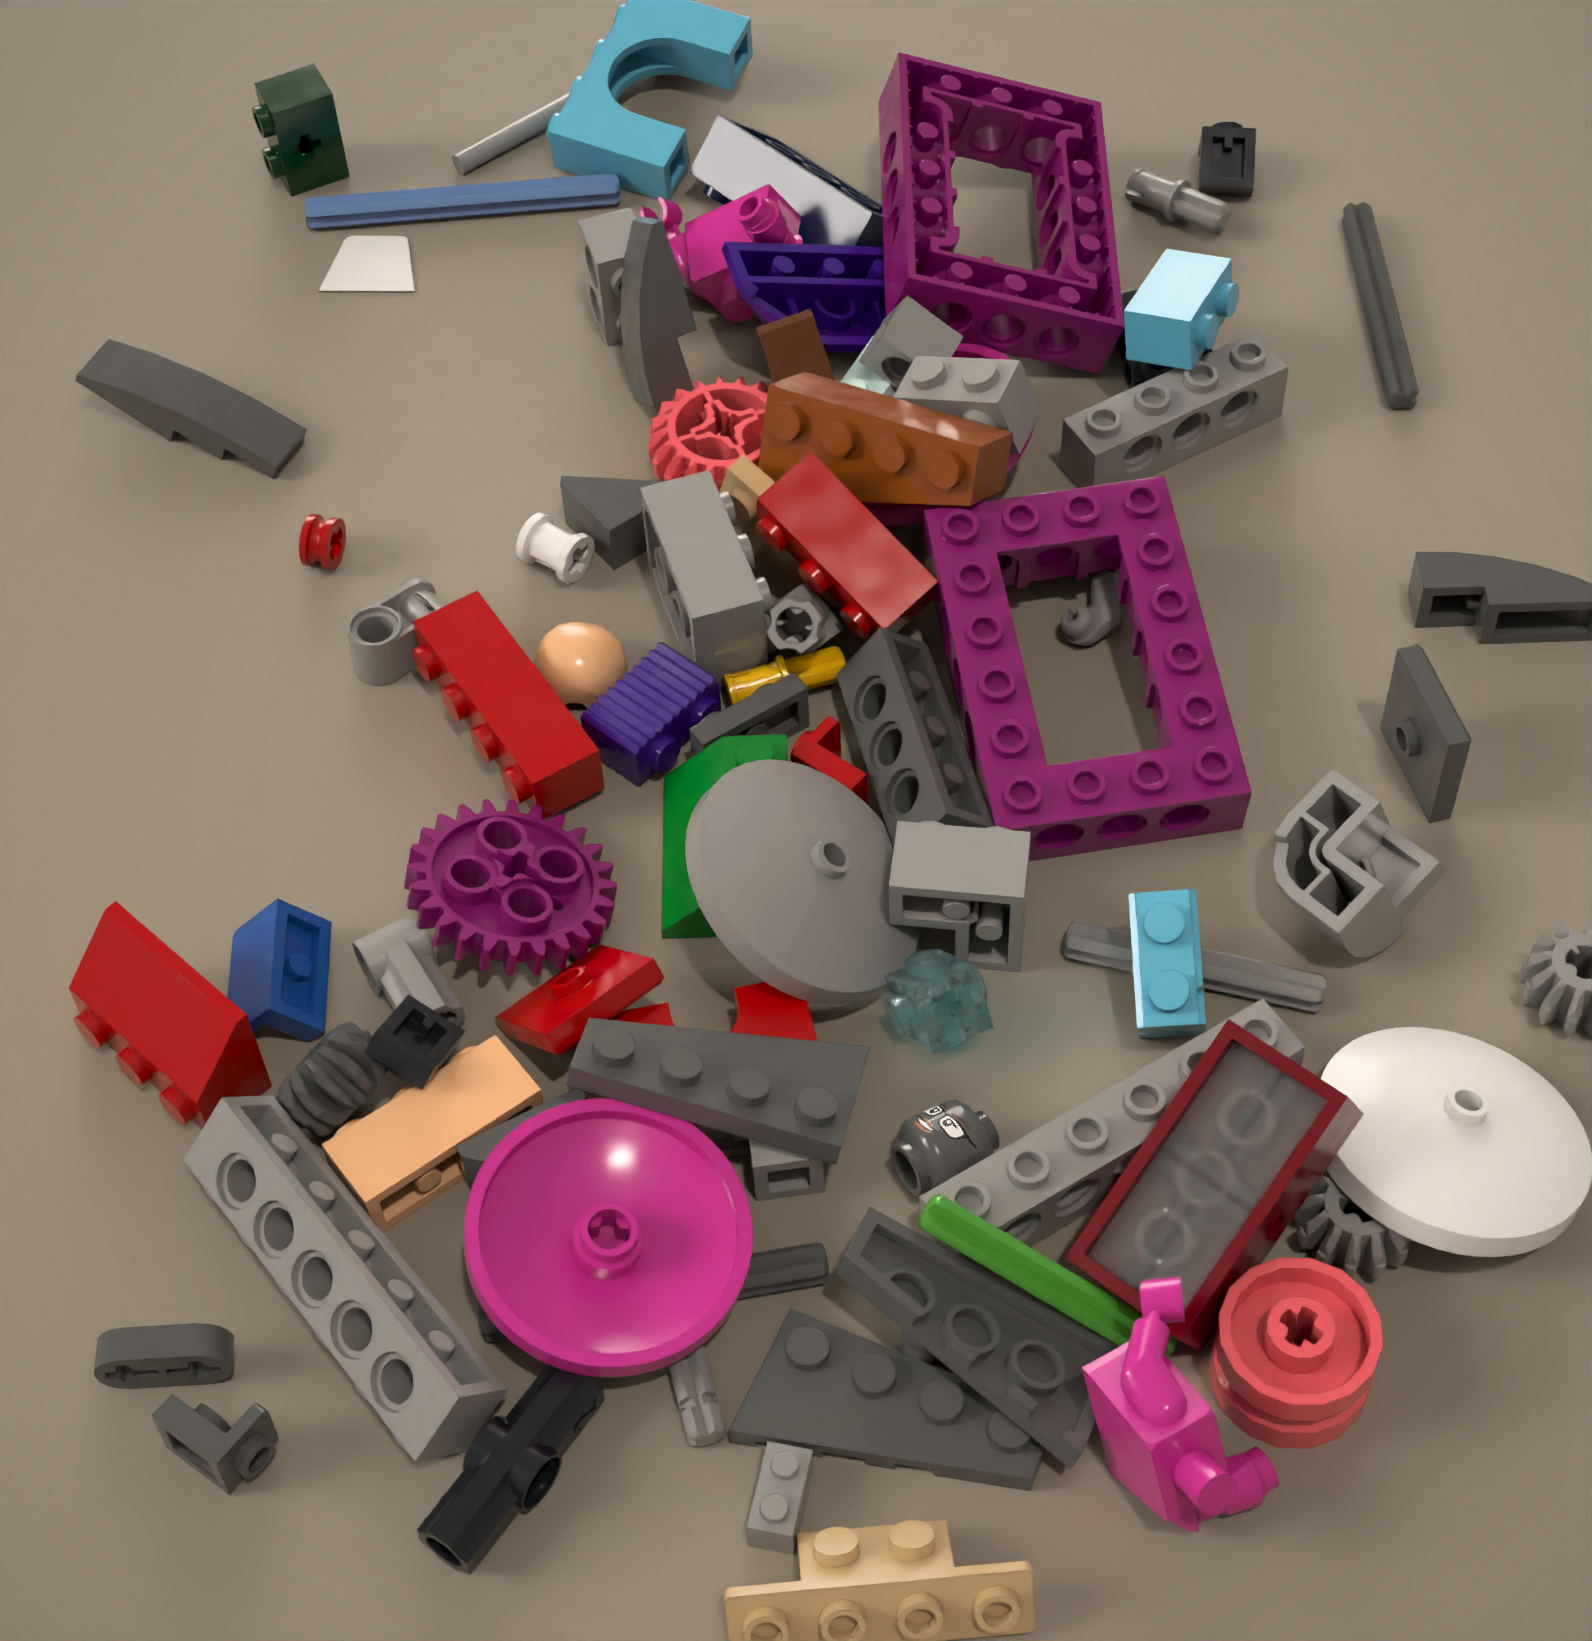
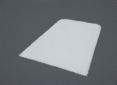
(371, 265)

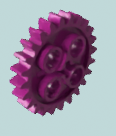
(510, 887)

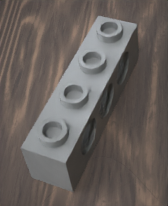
(1175, 415)

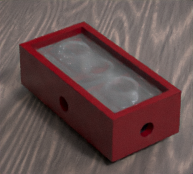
(1216, 1178)

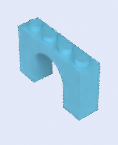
(645, 41)

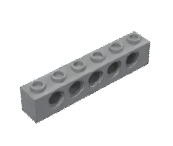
(1079, 1156)
(345, 1277)

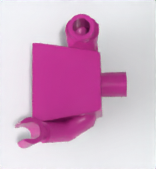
(755, 218)
(1161, 1431)

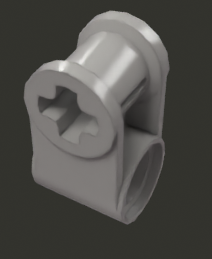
(385, 633)

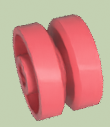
(1295, 1352)

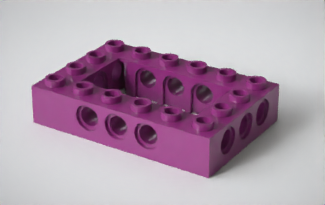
(1070, 304)
(1109, 802)

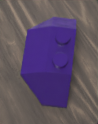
(835, 281)

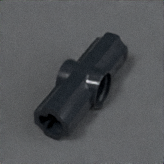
(510, 1466)

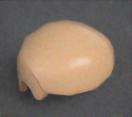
(580, 661)

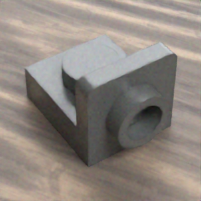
(214, 1448)

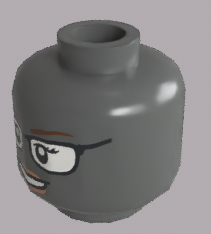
(941, 1144)

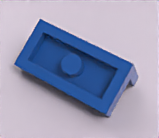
(282, 970)

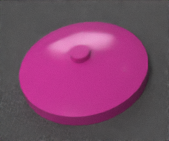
(607, 1238)

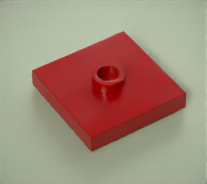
(590, 987)

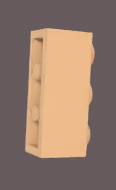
(408, 1147)

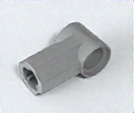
(802, 621)
(404, 963)

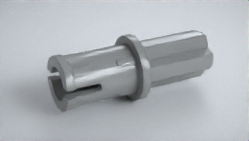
(1177, 200)

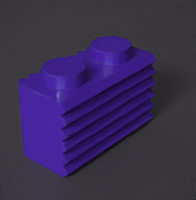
(650, 713)

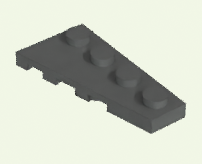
(738, 1083)
(983, 1329)
(879, 1405)

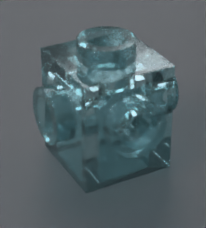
(937, 1000)

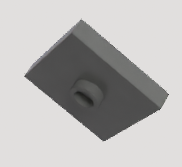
(1425, 733)

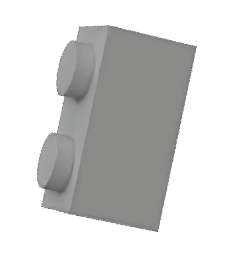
(780, 1498)

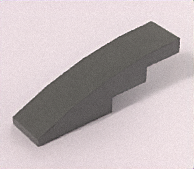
(191, 403)

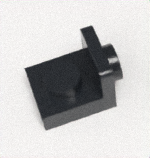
(1227, 160)
(414, 1042)

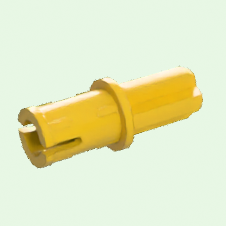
(813, 669)

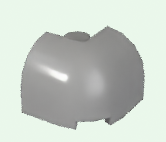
(1350, 867)

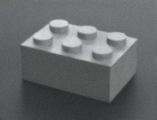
(706, 575)

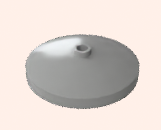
(797, 881)

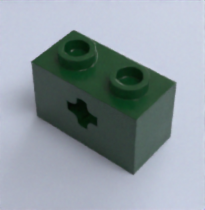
(301, 130)

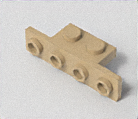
(884, 1587)

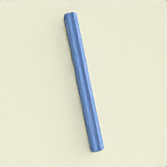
(462, 201)

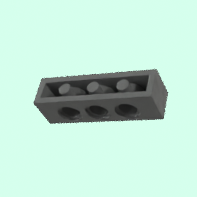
(910, 735)

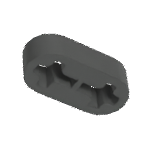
(164, 1356)

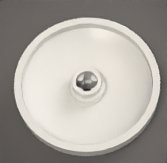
(1458, 1143)

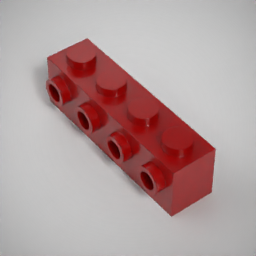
(507, 705)

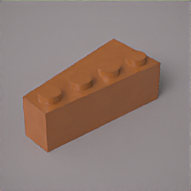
(882, 444)

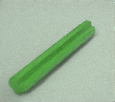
(1030, 1270)

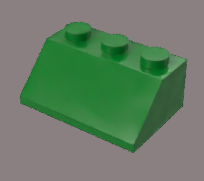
(682, 792)

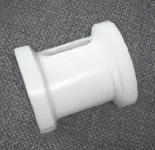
(554, 548)

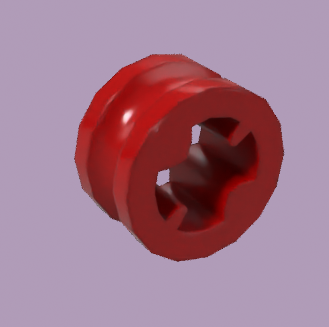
(322, 541)

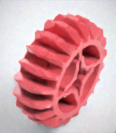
(708, 429)

